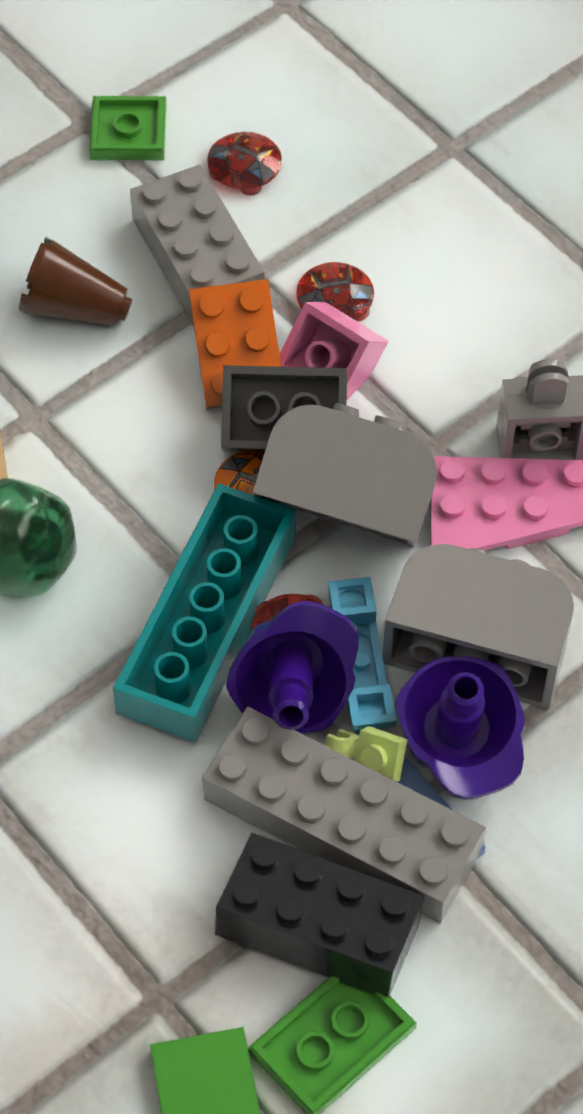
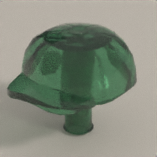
(34, 539)

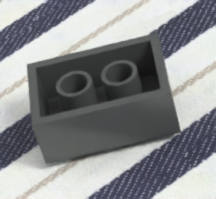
(262, 394)

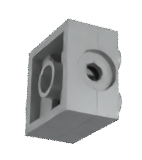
(541, 414)

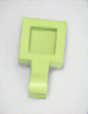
(373, 749)

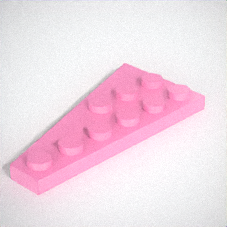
(504, 501)

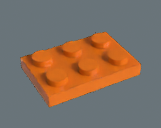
(233, 329)

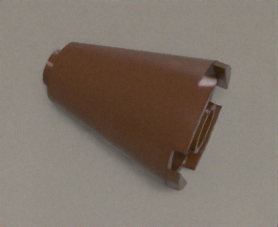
(72, 289)

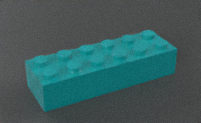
(205, 613)

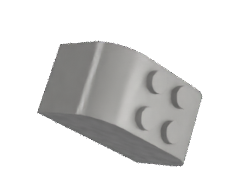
(349, 470)
(484, 609)

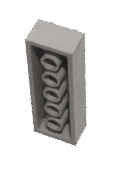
(342, 811)

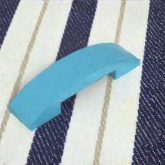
(371, 697)

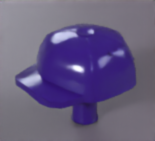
(297, 667)
(464, 725)

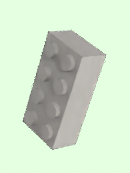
(192, 234)

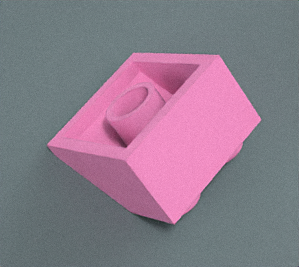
(332, 340)

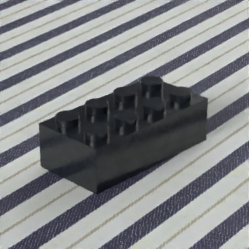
(318, 915)

